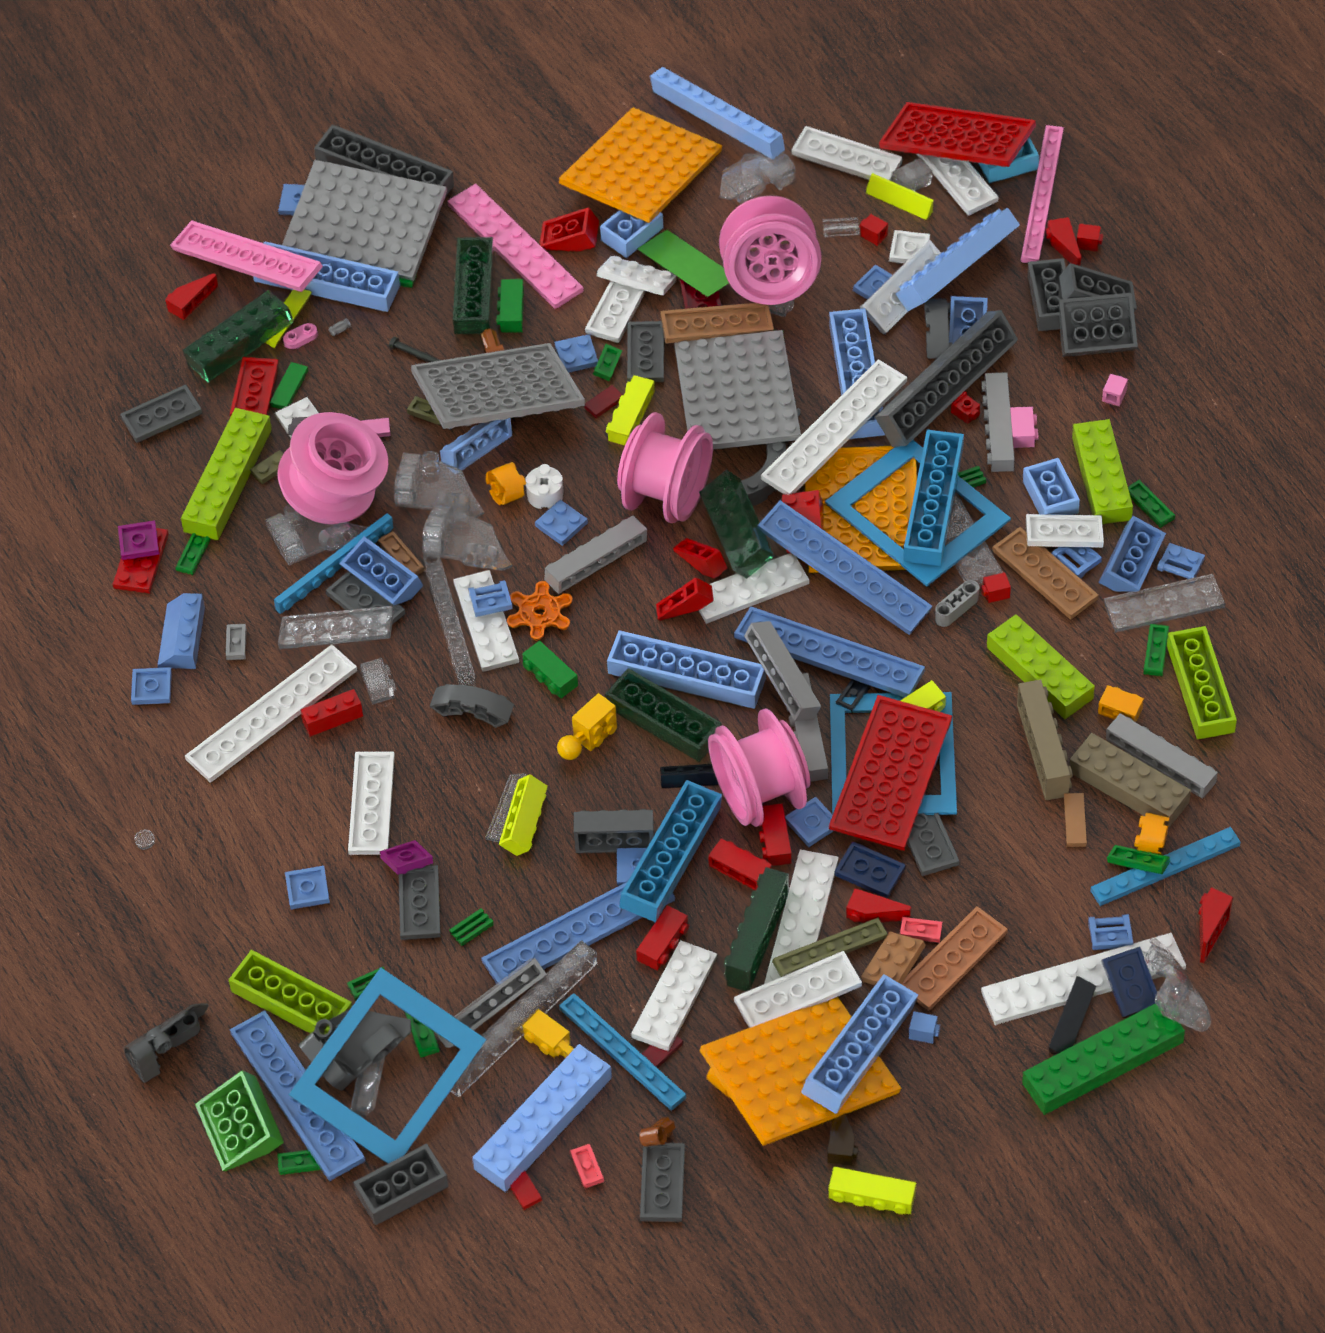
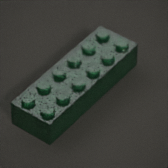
(473, 285)
(238, 336)
(736, 524)
(662, 714)
(757, 929)

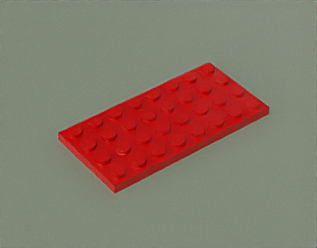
(957, 134)
(890, 772)

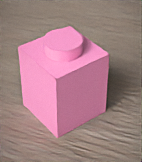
(1115, 390)

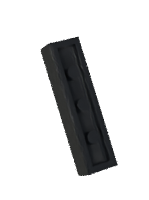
(677, 775)
(1072, 1015)

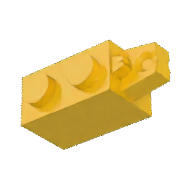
(547, 1034)

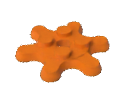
(539, 600)

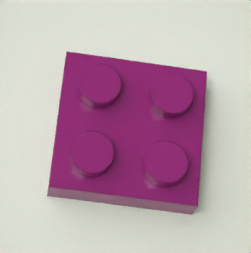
(138, 540)
(406, 857)

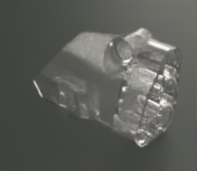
(753, 172)
(428, 482)
(302, 538)
(463, 538)
(1184, 1002)

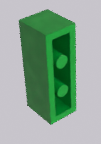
(511, 305)
(549, 669)

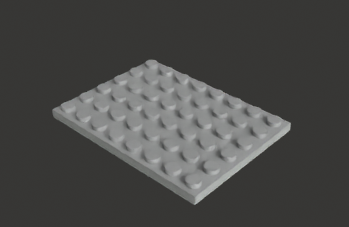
(365, 217)
(497, 385)
(738, 389)

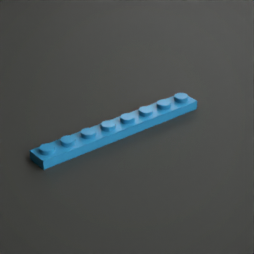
(330, 565)
(1179, 861)
(622, 1051)

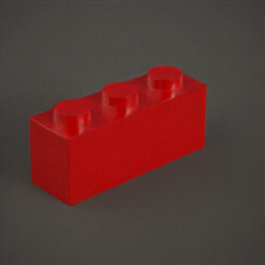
(331, 712)
(775, 836)
(737, 863)
(662, 938)

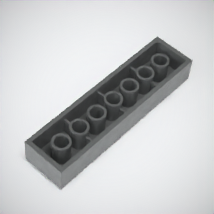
(359, 152)

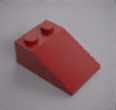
(570, 232)
(808, 505)
(1214, 916)

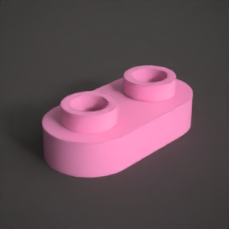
(301, 334)

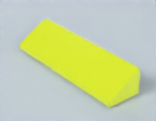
(900, 196)
(295, 302)

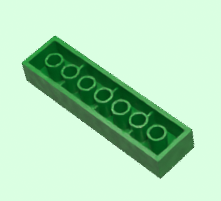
(1101, 1058)

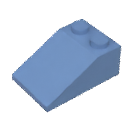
(964, 314)

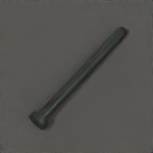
(395, 343)

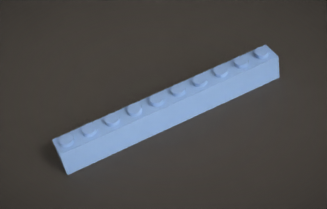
(717, 113)

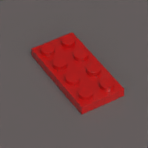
(255, 385)
(140, 572)

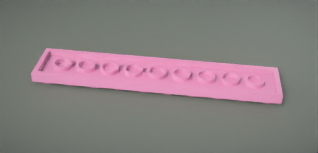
(516, 246)
(246, 256)

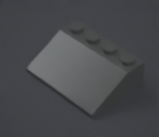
(1097, 324)

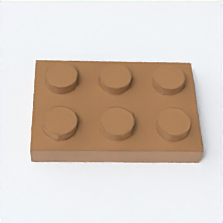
(893, 958)

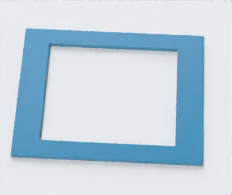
(953, 552)
(942, 804)
(425, 1012)

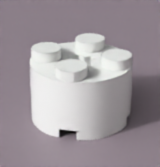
(544, 486)

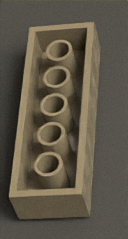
(1044, 739)
(1128, 779)

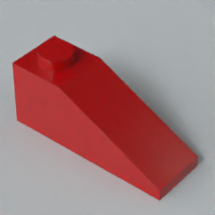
(1063, 239)
(190, 296)
(702, 557)
(685, 600)
(867, 907)

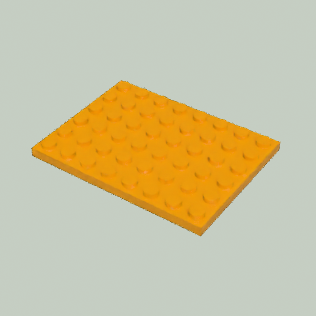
(640, 164)
(885, 506)
(771, 1061)

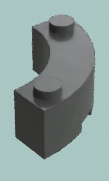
(937, 320)
(755, 487)
(482, 703)

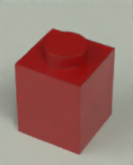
(873, 229)
(1089, 237)
(996, 587)

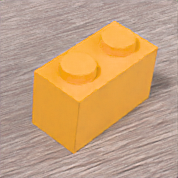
(1118, 701)

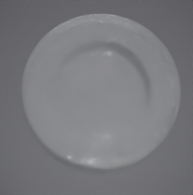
(144, 839)

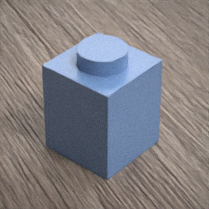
(923, 1027)

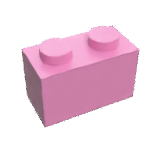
(1023, 427)

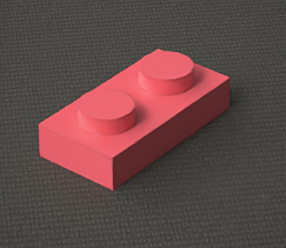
(921, 929)
(587, 1166)

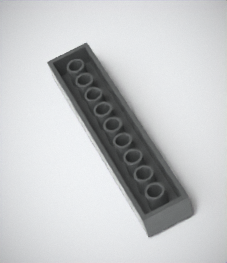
(946, 378)

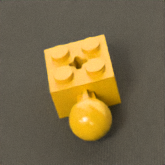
(590, 727)

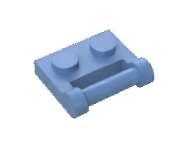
(1084, 556)
(1182, 558)
(491, 602)
(1110, 936)

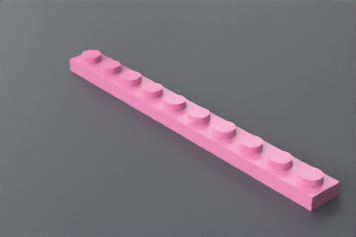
(1042, 194)

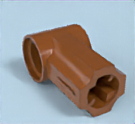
(491, 341)
(657, 1133)

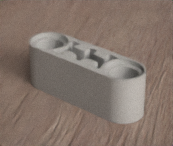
(957, 603)

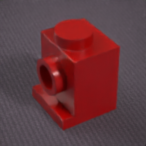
(965, 408)

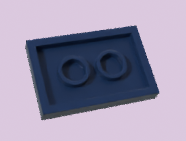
(870, 870)
(1130, 981)

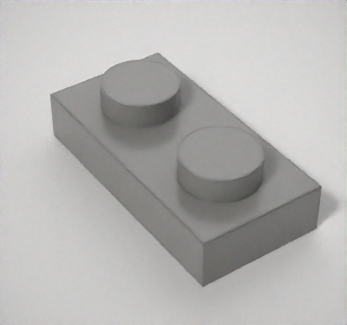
(236, 642)

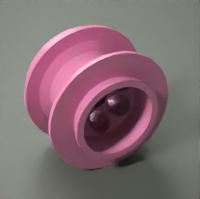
(775, 270)
(332, 468)
(665, 468)
(759, 767)

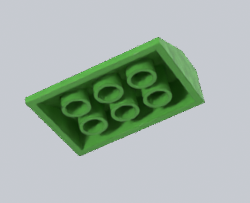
(239, 1121)

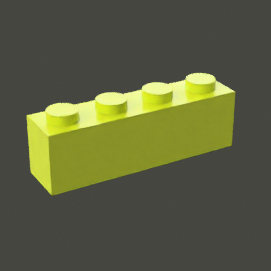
(631, 409)
(927, 696)
(523, 815)
(872, 1190)

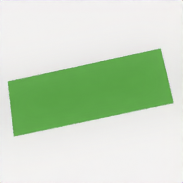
(685, 262)

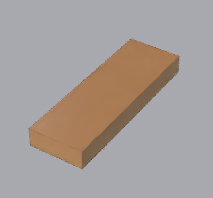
(398, 550)
(1075, 820)

